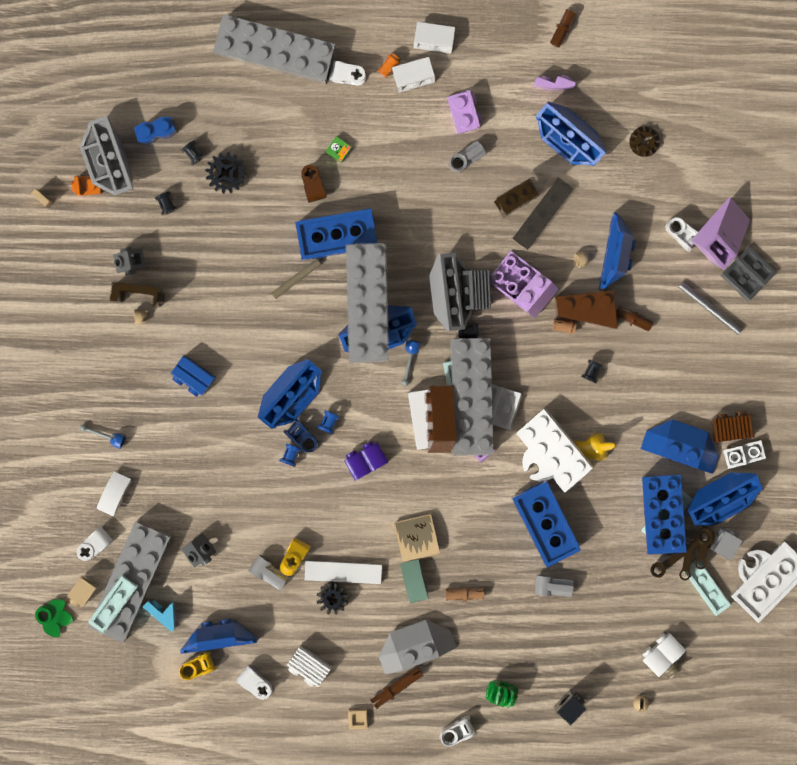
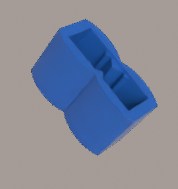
(151, 132)

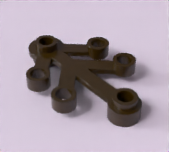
(688, 554)

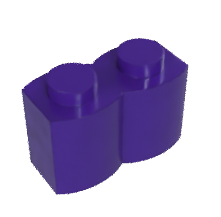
(366, 460)

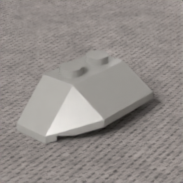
(106, 157)
(447, 292)
(415, 646)

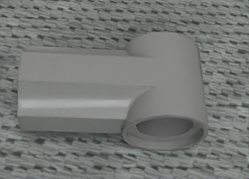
(467, 156)
(264, 570)
(548, 586)

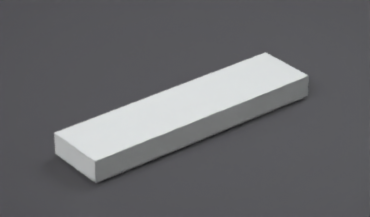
(343, 572)

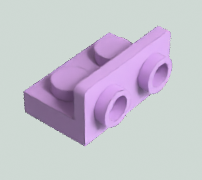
(464, 112)

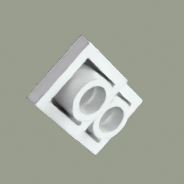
(744, 454)
(113, 494)

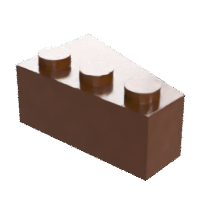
(589, 308)
(440, 419)

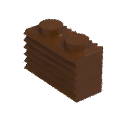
(732, 427)

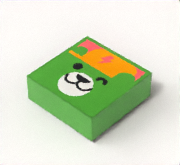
(338, 149)

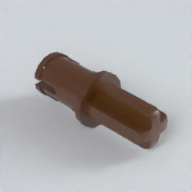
(563, 28)
(634, 318)

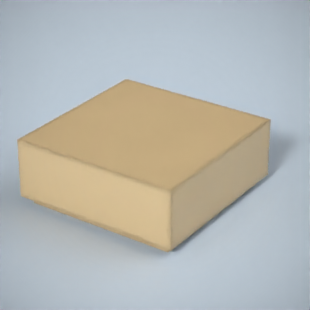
(41, 197)
(358, 718)

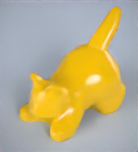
(595, 447)

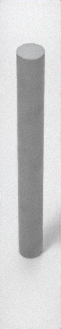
(710, 308)

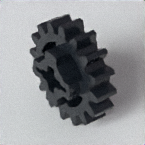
(233, 167)

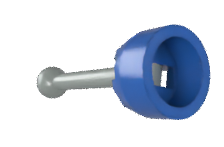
(411, 347)
(116, 440)

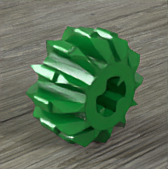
(501, 693)

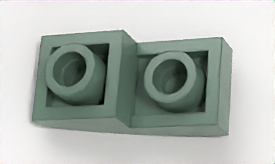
(414, 581)

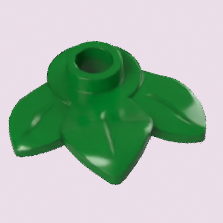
(56, 617)

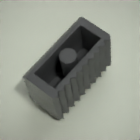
(476, 290)

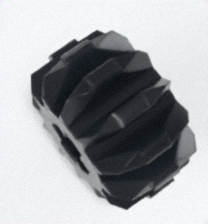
(326, 601)

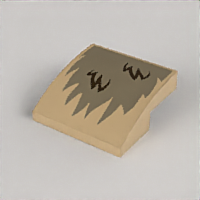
(416, 538)

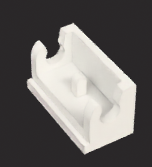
(434, 37)
(413, 74)

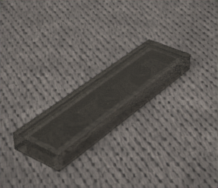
(542, 213)

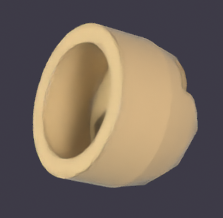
(581, 259)
(140, 316)
(636, 703)

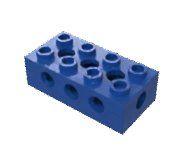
(326, 225)
(675, 522)
(541, 536)

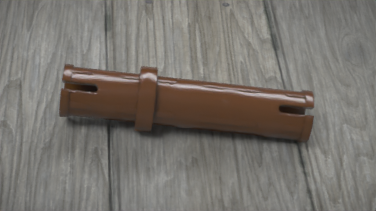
(398, 686)

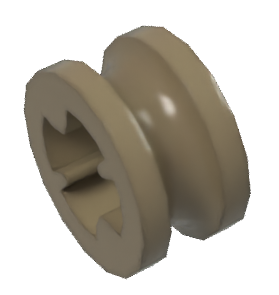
(673, 670)

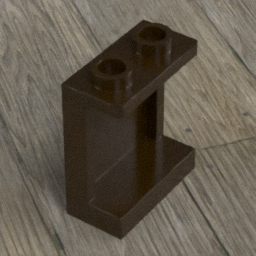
(516, 198)
(118, 288)

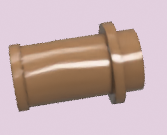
(564, 326)

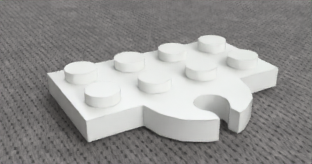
(552, 452)
(766, 581)

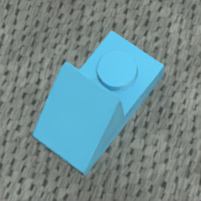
(165, 617)

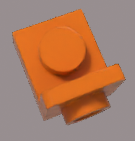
(83, 186)

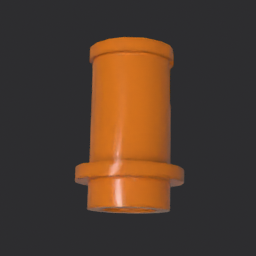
(390, 62)

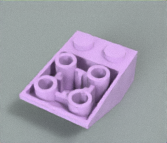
(723, 234)
(523, 284)

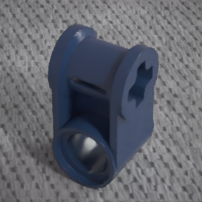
(301, 435)

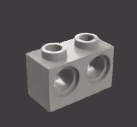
(726, 543)

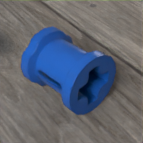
(328, 422)
(290, 455)

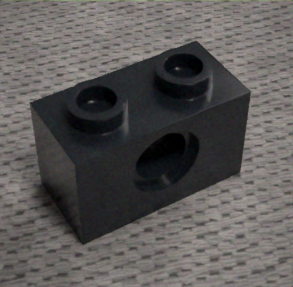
(570, 707)

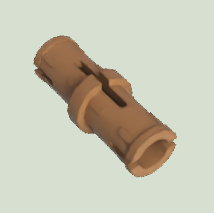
(464, 594)

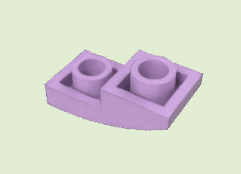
(561, 83)

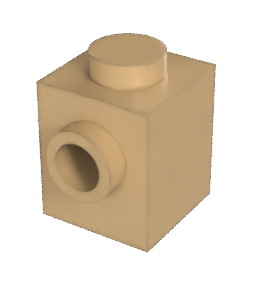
(82, 591)

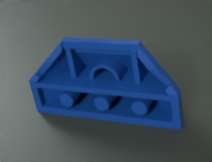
(569, 135)
(617, 252)
(400, 325)
(290, 394)
(682, 444)
(724, 498)
(218, 635)

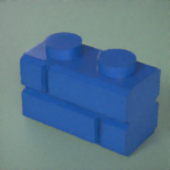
(192, 375)

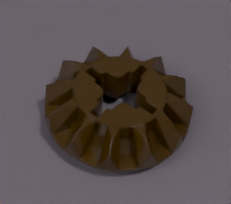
(642, 150)

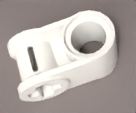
(343, 73)
(683, 234)
(96, 542)
(251, 680)
(459, 731)

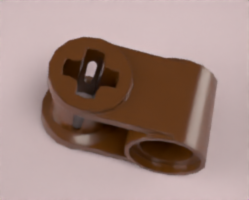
(313, 187)

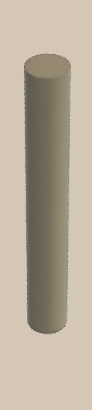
(296, 278)

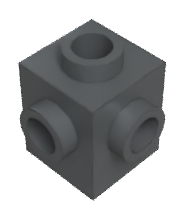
(129, 260)
(199, 551)

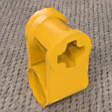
(295, 554)
(198, 665)

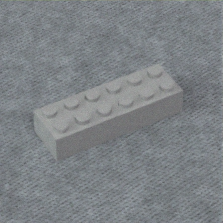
(274, 49)
(367, 303)
(472, 396)
(139, 564)

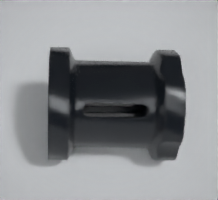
(192, 146)
(166, 203)
(470, 331)
(592, 371)

